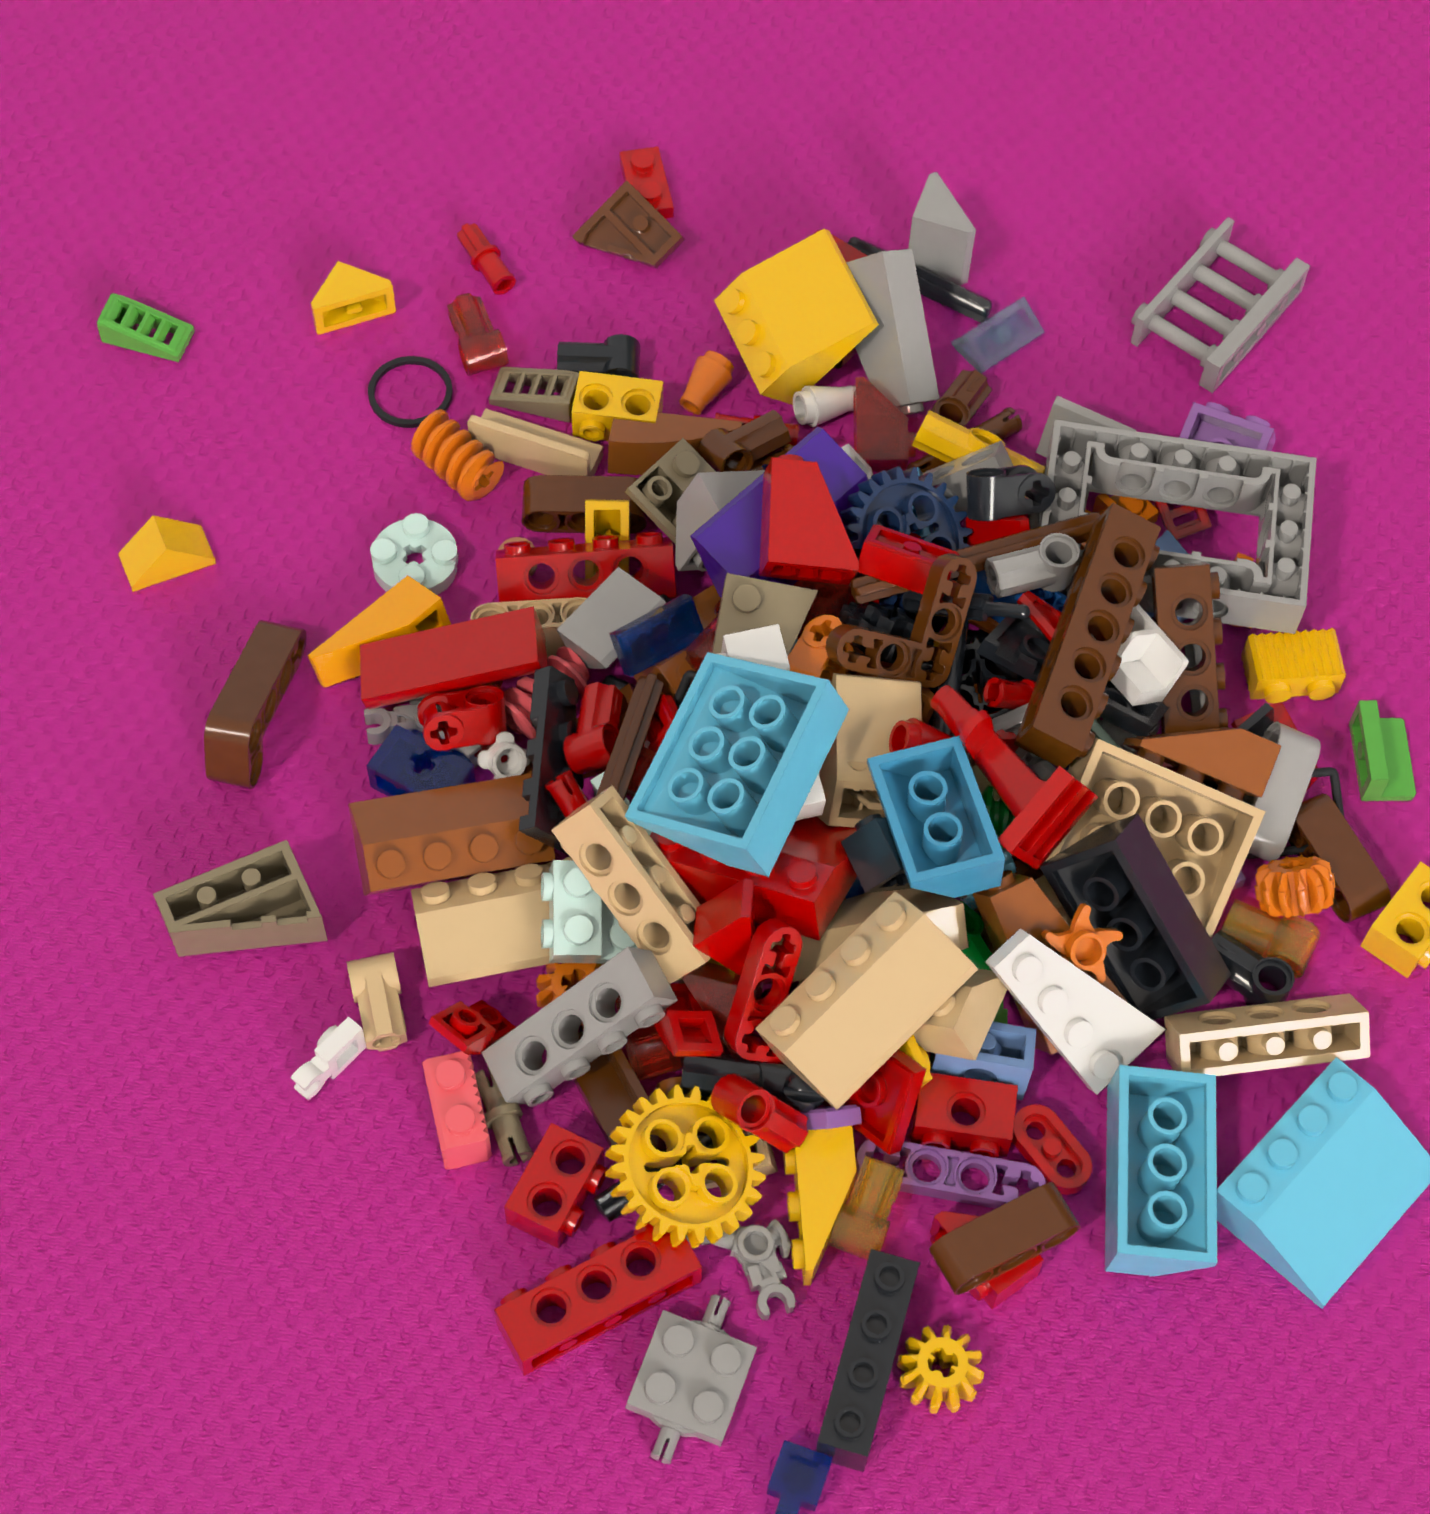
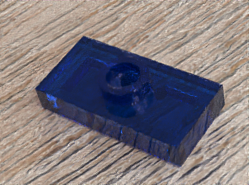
(657, 635)

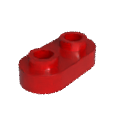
(1053, 1150)

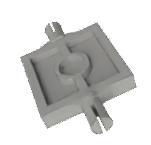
(691, 1378)

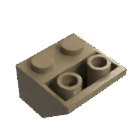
(664, 484)

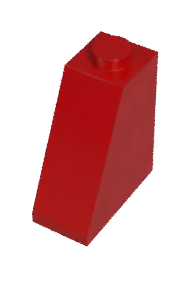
(802, 526)

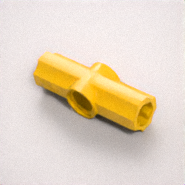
(951, 441)

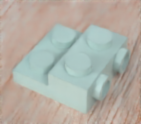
(579, 920)

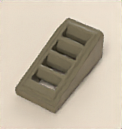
(533, 403)

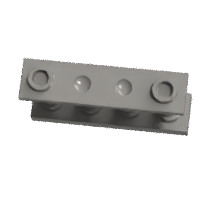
(1238, 335)

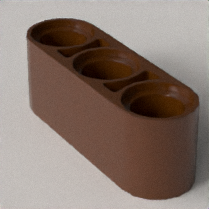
(558, 501)
(1358, 881)
(1004, 1238)

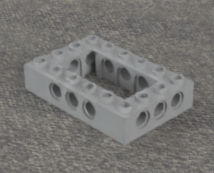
(1208, 477)

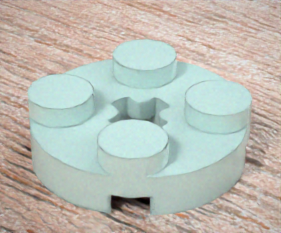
(410, 536)

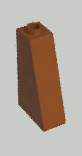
(1024, 906)

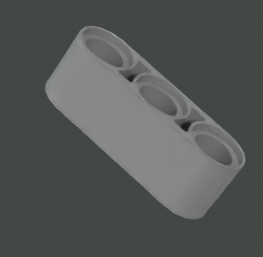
(1284, 789)

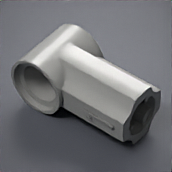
(1033, 567)

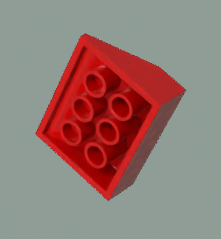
(802, 887)

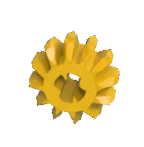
(932, 1383)

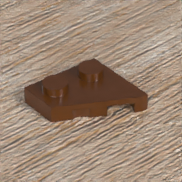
(630, 229)

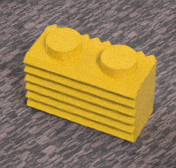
(1293, 665)

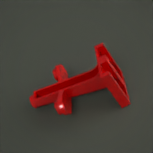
(1041, 808)

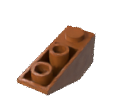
(1223, 755)

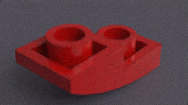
(471, 1027)

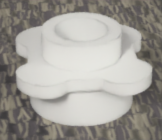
(504, 745)

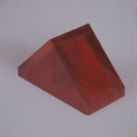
(714, 991)

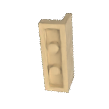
(534, 445)

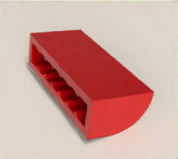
(452, 657)

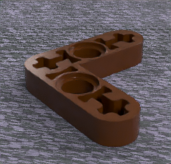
(914, 650)

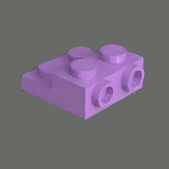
(1217, 425)

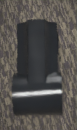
(615, 356)
(1250, 969)

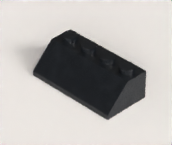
(1165, 952)

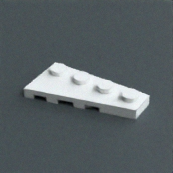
(1075, 1012)

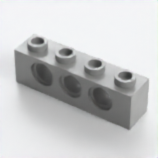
(518, 1055)

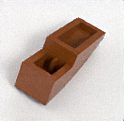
(639, 445)

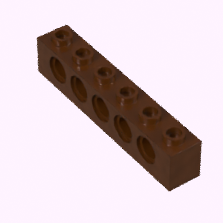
(1111, 567)

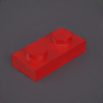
(646, 173)

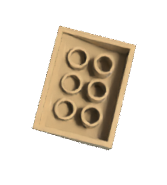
(1193, 825)

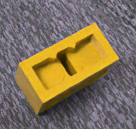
(609, 397)
(1405, 916)

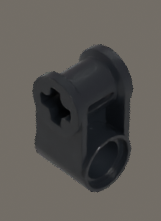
(1007, 492)

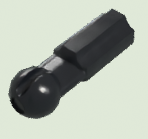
(772, 1077)

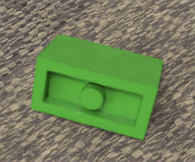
(1381, 755)

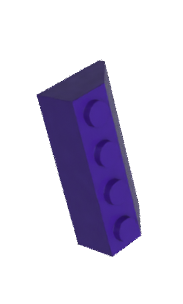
(733, 535)

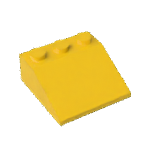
(796, 316)

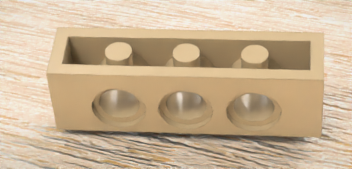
(634, 881)
(1268, 1035)

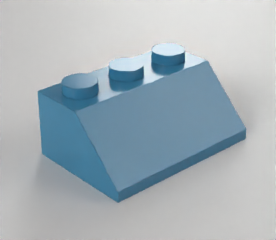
(938, 818)

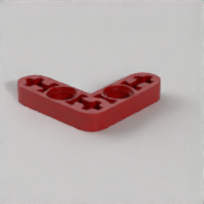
(749, 1013)

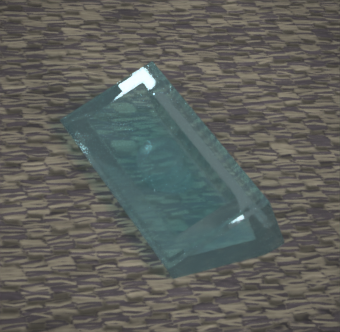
(999, 335)

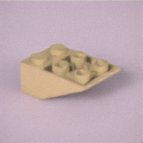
(873, 711)

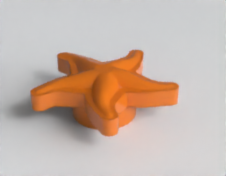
(1083, 944)

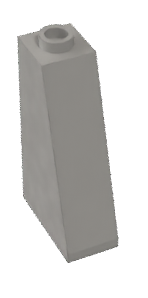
(898, 349)

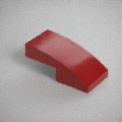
(687, 1028)

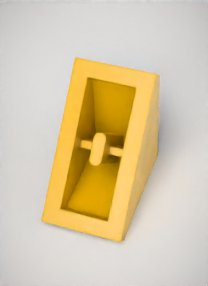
(351, 298)
(606, 518)
(164, 551)

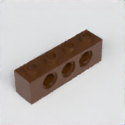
(1169, 587)

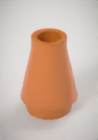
(706, 381)

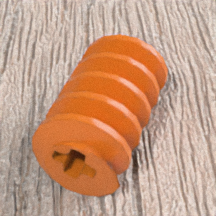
(456, 456)

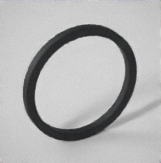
(407, 360)

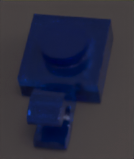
(798, 1478)

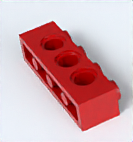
(563, 554)
(539, 1343)

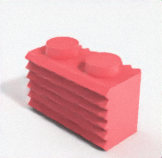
(457, 1110)

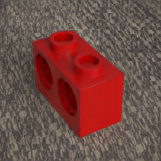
(545, 1182)

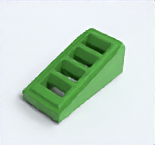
(122, 313)

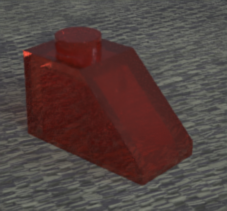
(880, 429)

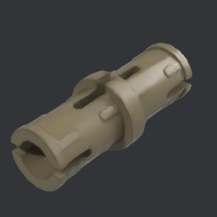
(504, 1120)

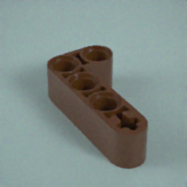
(249, 702)

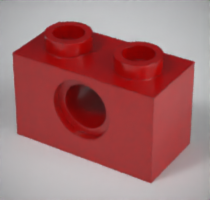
(986, 1101)

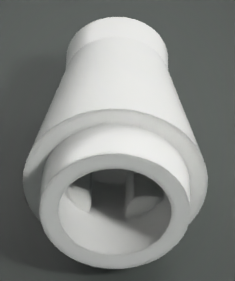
(821, 403)

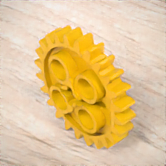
(694, 1208)

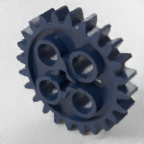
(890, 501)

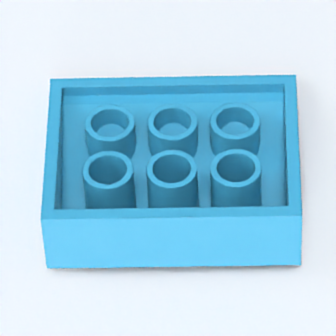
(739, 761)
(1325, 1183)

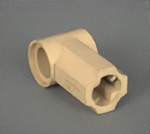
(376, 991)

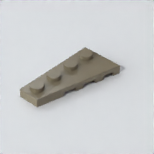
(760, 603)

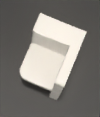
(1148, 662)

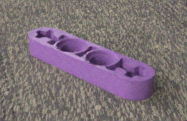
(951, 1166)

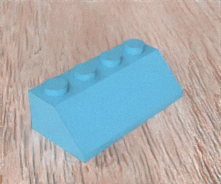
(1160, 1172)

